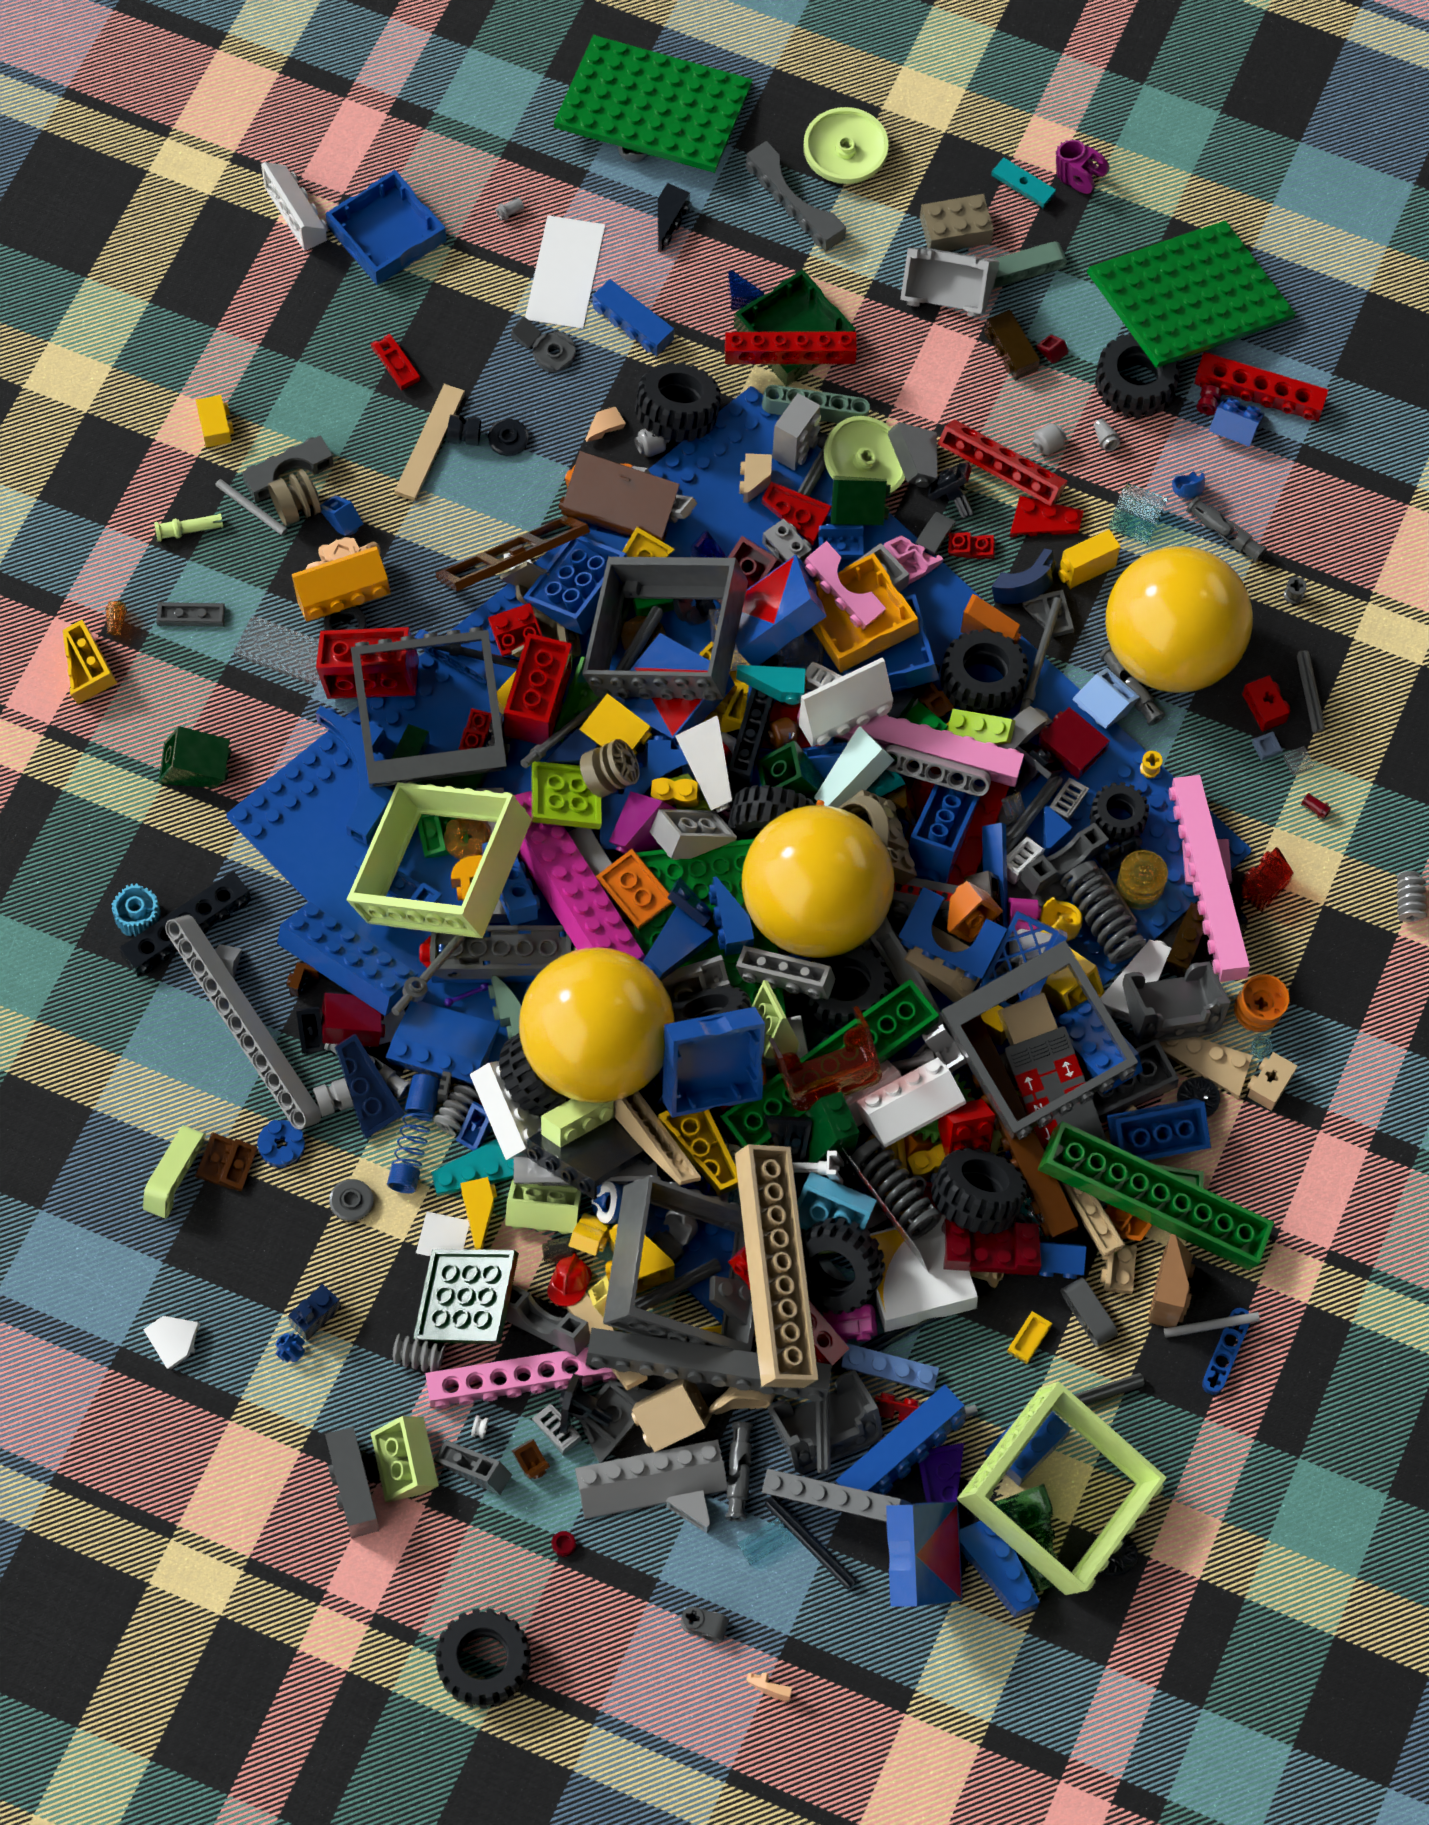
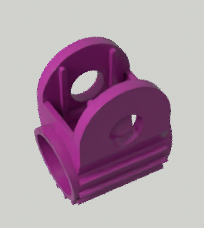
(1075, 160)

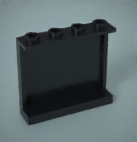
(590, 1157)

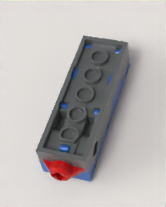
(507, 952)

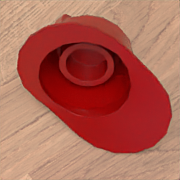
(569, 1281)

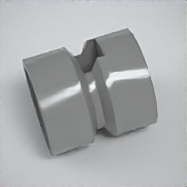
(333, 1097)

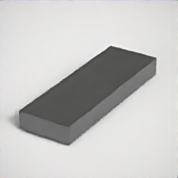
(190, 614)

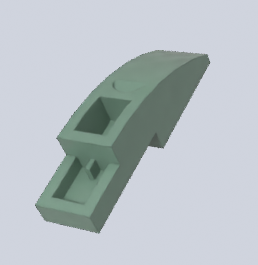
(507, 1006)

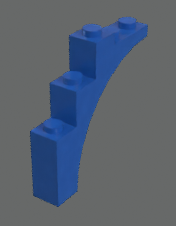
(661, 762)
(370, 801)

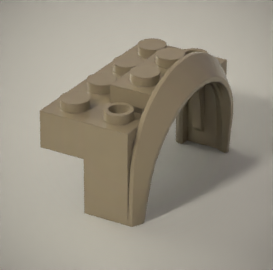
(887, 825)

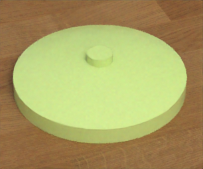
(846, 145)
(862, 449)

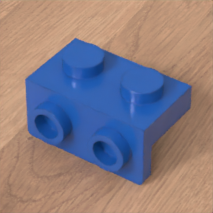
(845, 539)

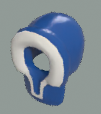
(599, 1205)

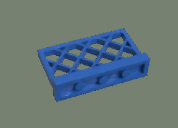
(1057, 937)

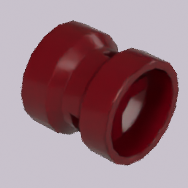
(1209, 399)

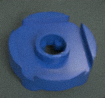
(286, 1155)

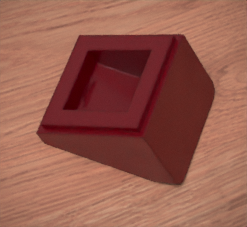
(1052, 348)

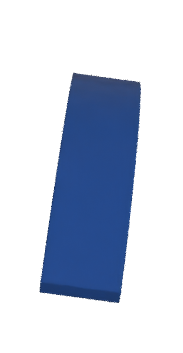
(408, 888)

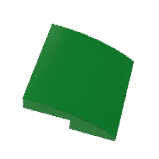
(432, 835)

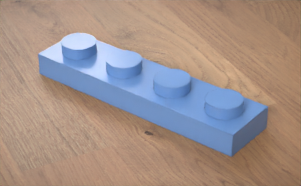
(890, 1368)

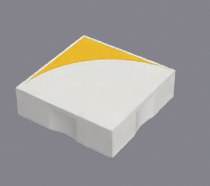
(910, 1292)

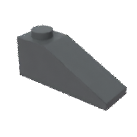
(473, 1466)

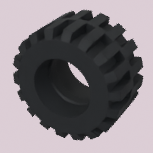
(1120, 797)

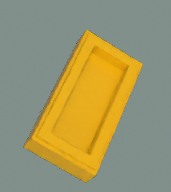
(1029, 1337)

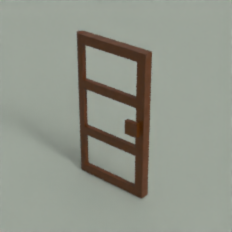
(517, 551)

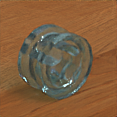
(1256, 1052)

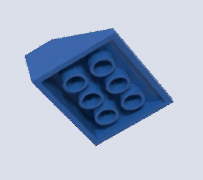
(574, 583)
(442, 1040)

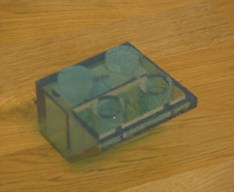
(1137, 513)

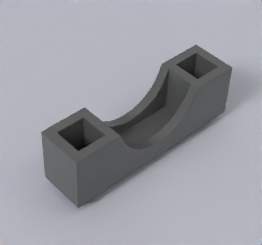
(311, 456)
(1048, 870)
(566, 1333)

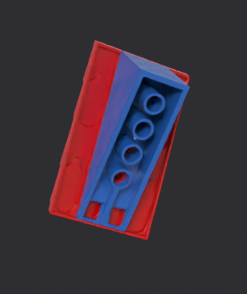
(951, 827)

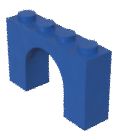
(918, 933)

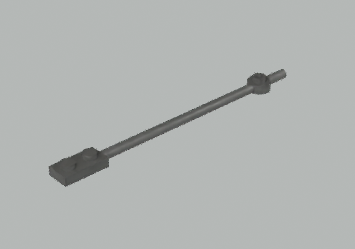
(416, 995)

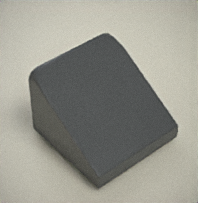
(525, 333)

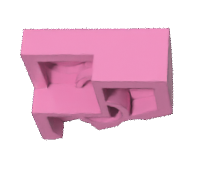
(912, 557)

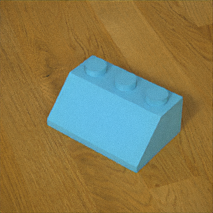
(828, 1199)

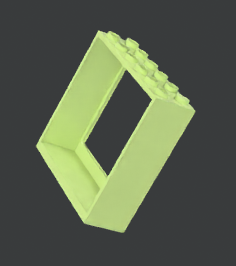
(392, 840)
(1103, 1438)

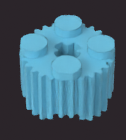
(135, 898)

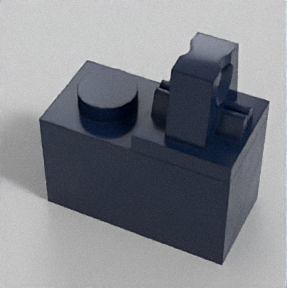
(314, 1312)

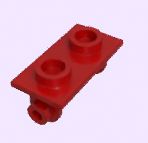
(888, 1405)

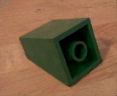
(859, 501)
(194, 759)
(791, 770)
(831, 1128)

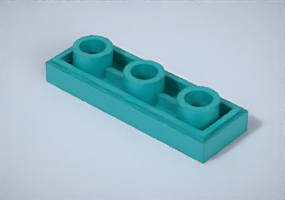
(1023, 182)

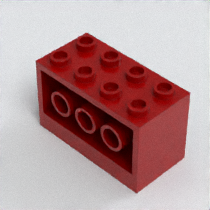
(382, 673)
(538, 689)

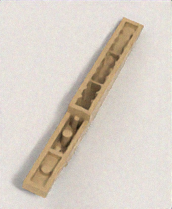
(654, 1138)

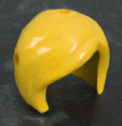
(1061, 916)

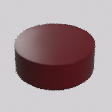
(563, 1543)

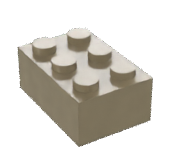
(956, 223)

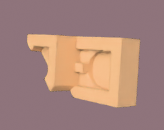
(604, 422)
(774, 1690)

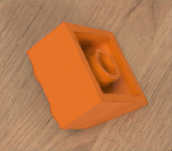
(969, 910)

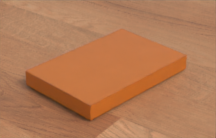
(634, 889)

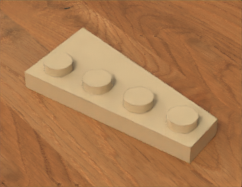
(1213, 1061)

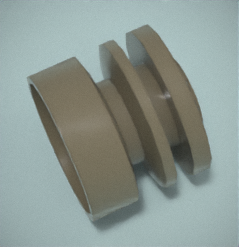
(296, 497)
(609, 768)

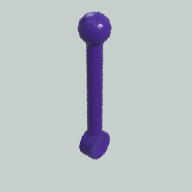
(449, 1002)

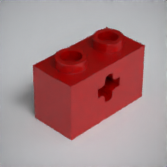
(1266, 703)

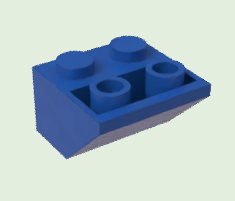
(1236, 421)

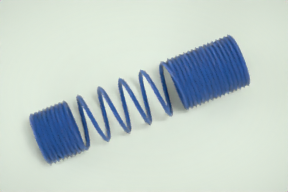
(421, 1105)

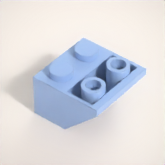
(1106, 698)

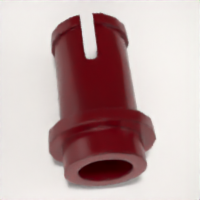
(1316, 806)

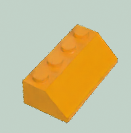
(341, 584)

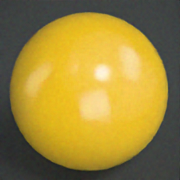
(1179, 619)
(818, 881)
(595, 1024)

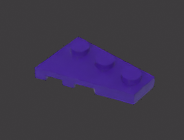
(942, 1473)

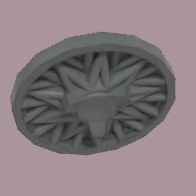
(351, 1200)

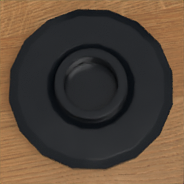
(508, 437)
(1200, 1089)
(1123, 1559)

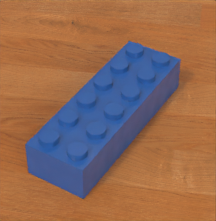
(345, 957)
(906, 1444)

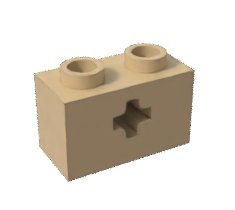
(1269, 1093)

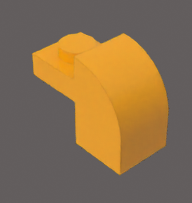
(463, 874)

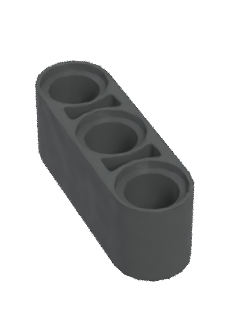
(1089, 1312)

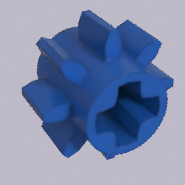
(290, 1347)

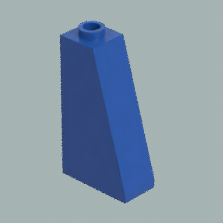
(676, 944)

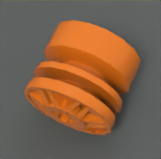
(1272, 999)

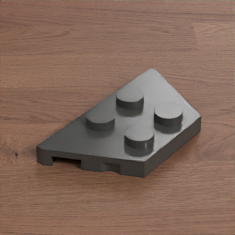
(619, 1403)

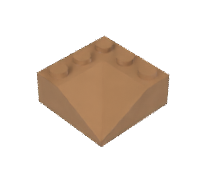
(1172, 1287)

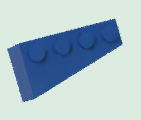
(998, 1568)

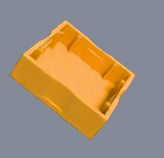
(850, 644)

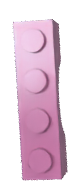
(861, 607)

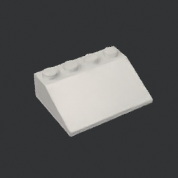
(846, 703)

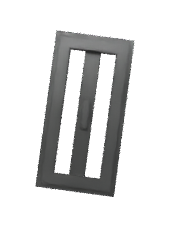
(445, 1085)

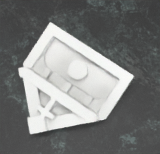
(172, 1339)

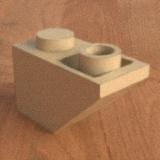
(757, 475)

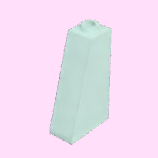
(855, 769)

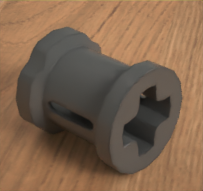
(1295, 590)

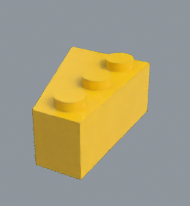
(86, 664)

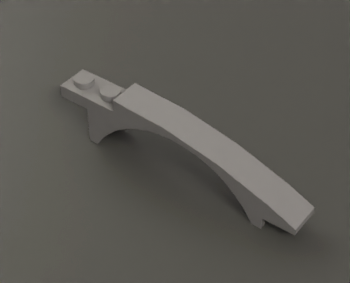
(893, 953)

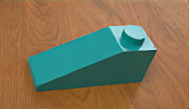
(777, 682)

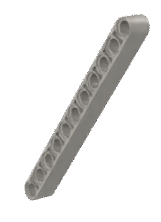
(243, 1022)

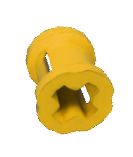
(1155, 759)

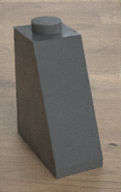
(915, 452)

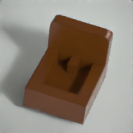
(296, 979)
(530, 1459)

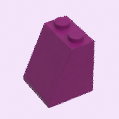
(635, 824)

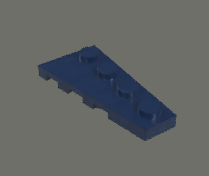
(370, 1095)

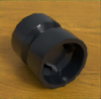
(464, 430)

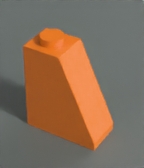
(982, 615)

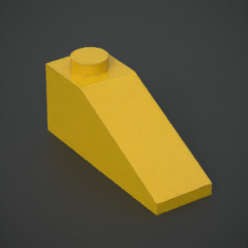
(479, 1206)

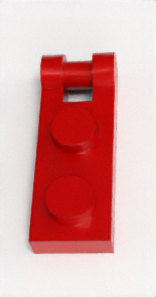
(395, 362)

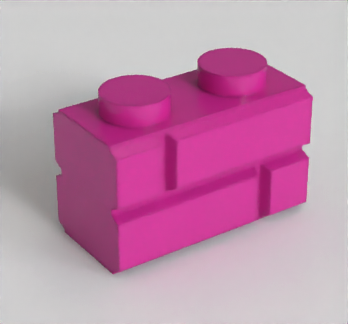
(857, 1324)

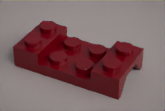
(1004, 1252)

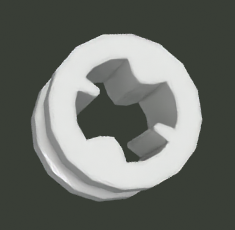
(479, 1427)

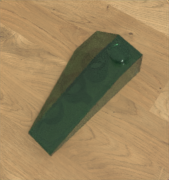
(1032, 1513)

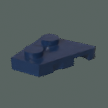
(689, 902)

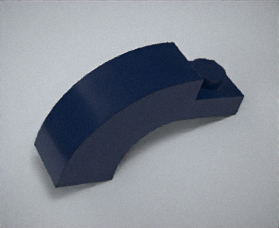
(1026, 584)

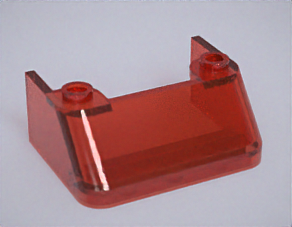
(843, 1070)

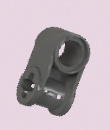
(706, 1625)

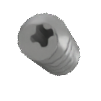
(1410, 896)
(455, 1109)
(417, 1355)

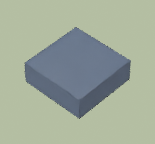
(1267, 746)

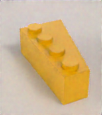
(704, 1147)

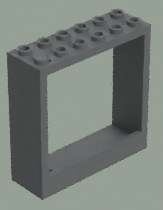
(665, 580)
(435, 765)
(1005, 987)
(627, 1260)

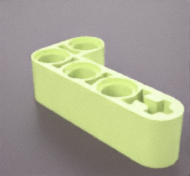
(171, 1171)

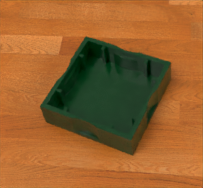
(792, 307)

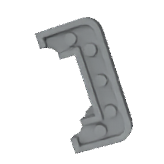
(948, 279)

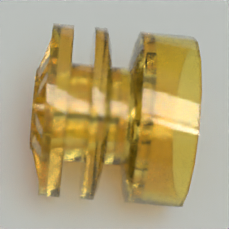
(1142, 890)

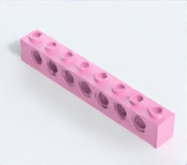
(510, 1370)

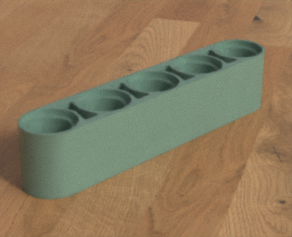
(1029, 263)
(778, 398)

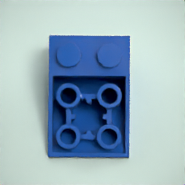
(731, 919)

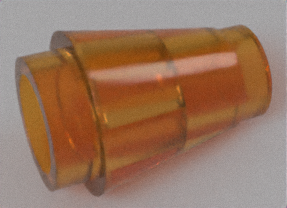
(115, 617)

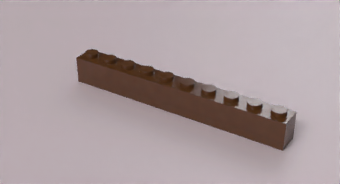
(1027, 1153)

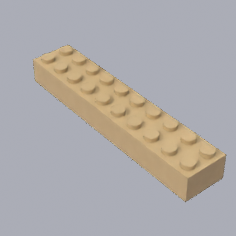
(776, 1266)

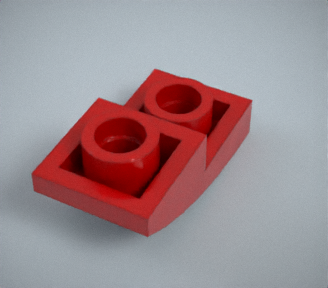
(970, 546)
(476, 730)

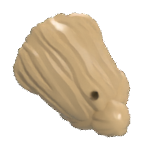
(740, 1399)

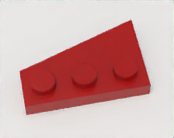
(797, 509)
(1037, 517)

